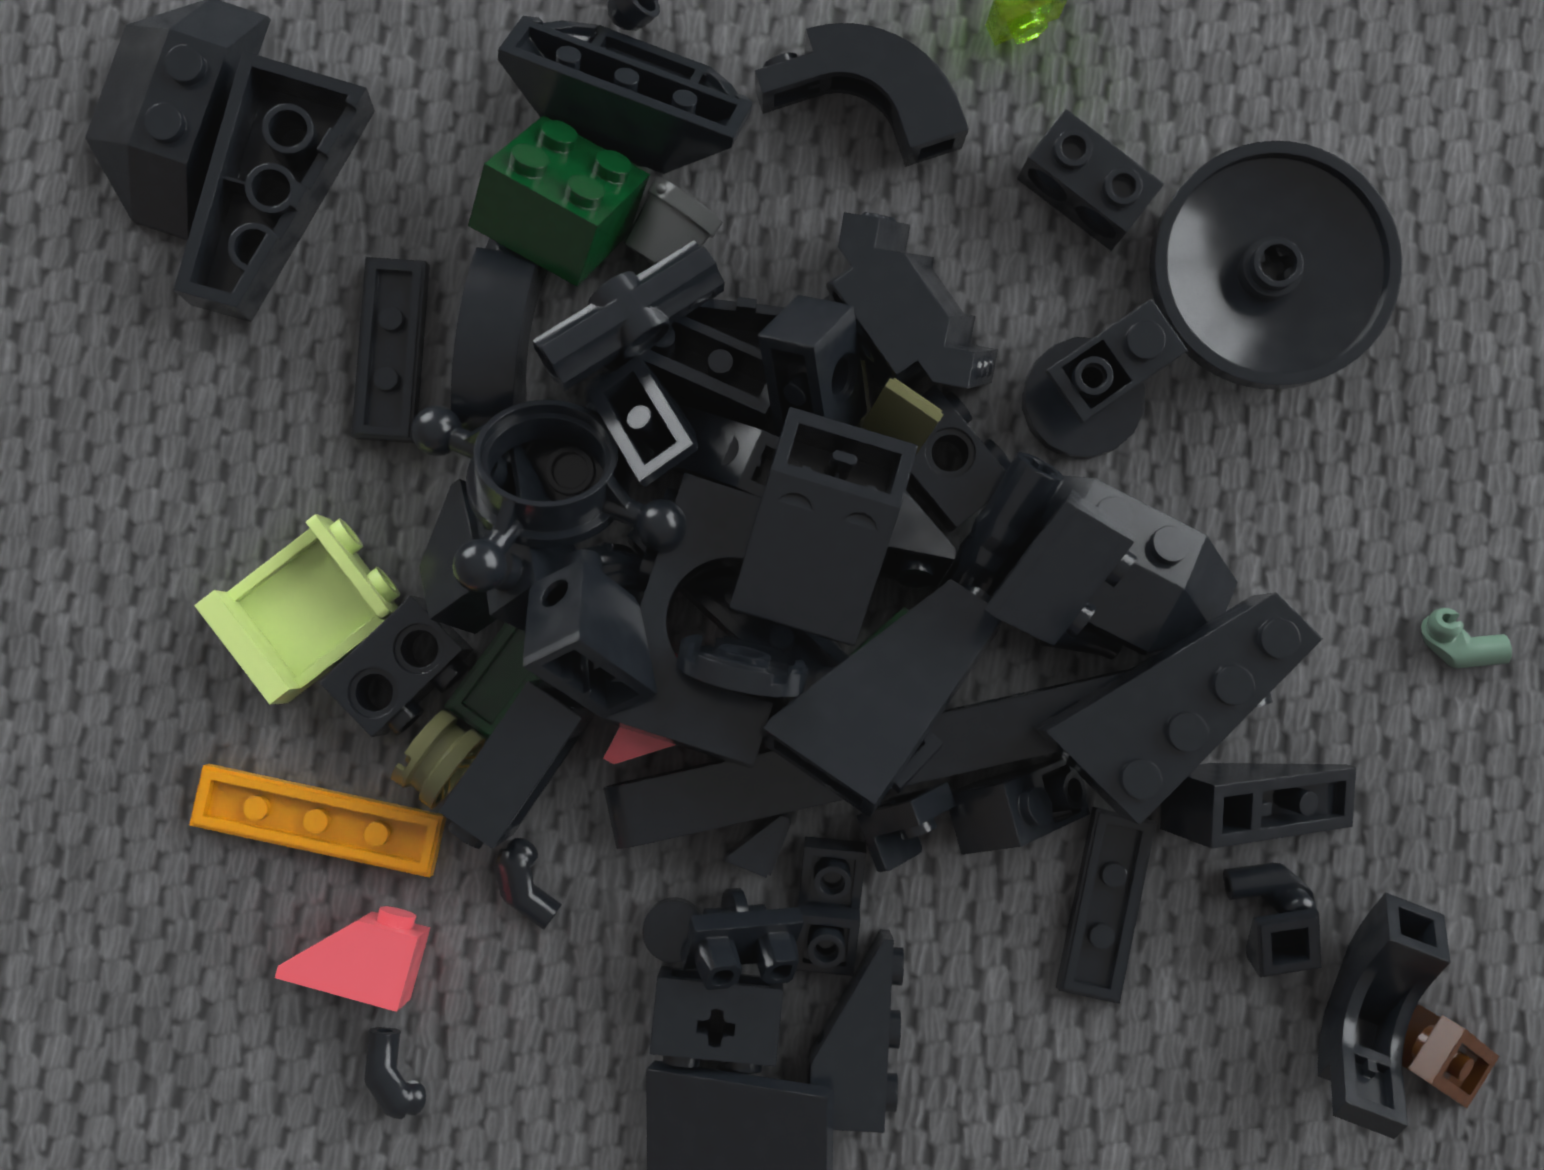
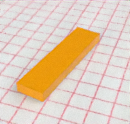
(318, 820)

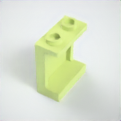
(301, 610)

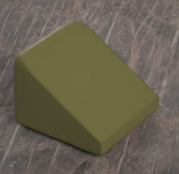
(902, 414)

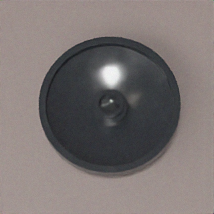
(1276, 264)

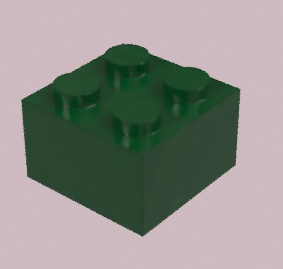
(558, 199)

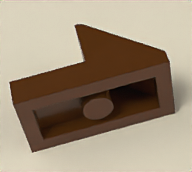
(1446, 1055)

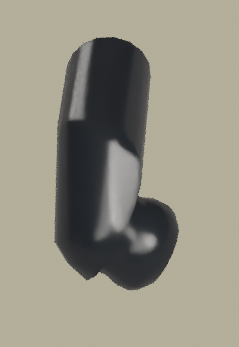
(517, 883)

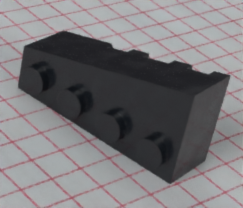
(266, 179)

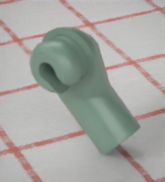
(1457, 647)

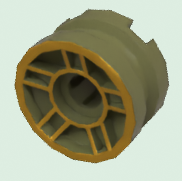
(438, 758)

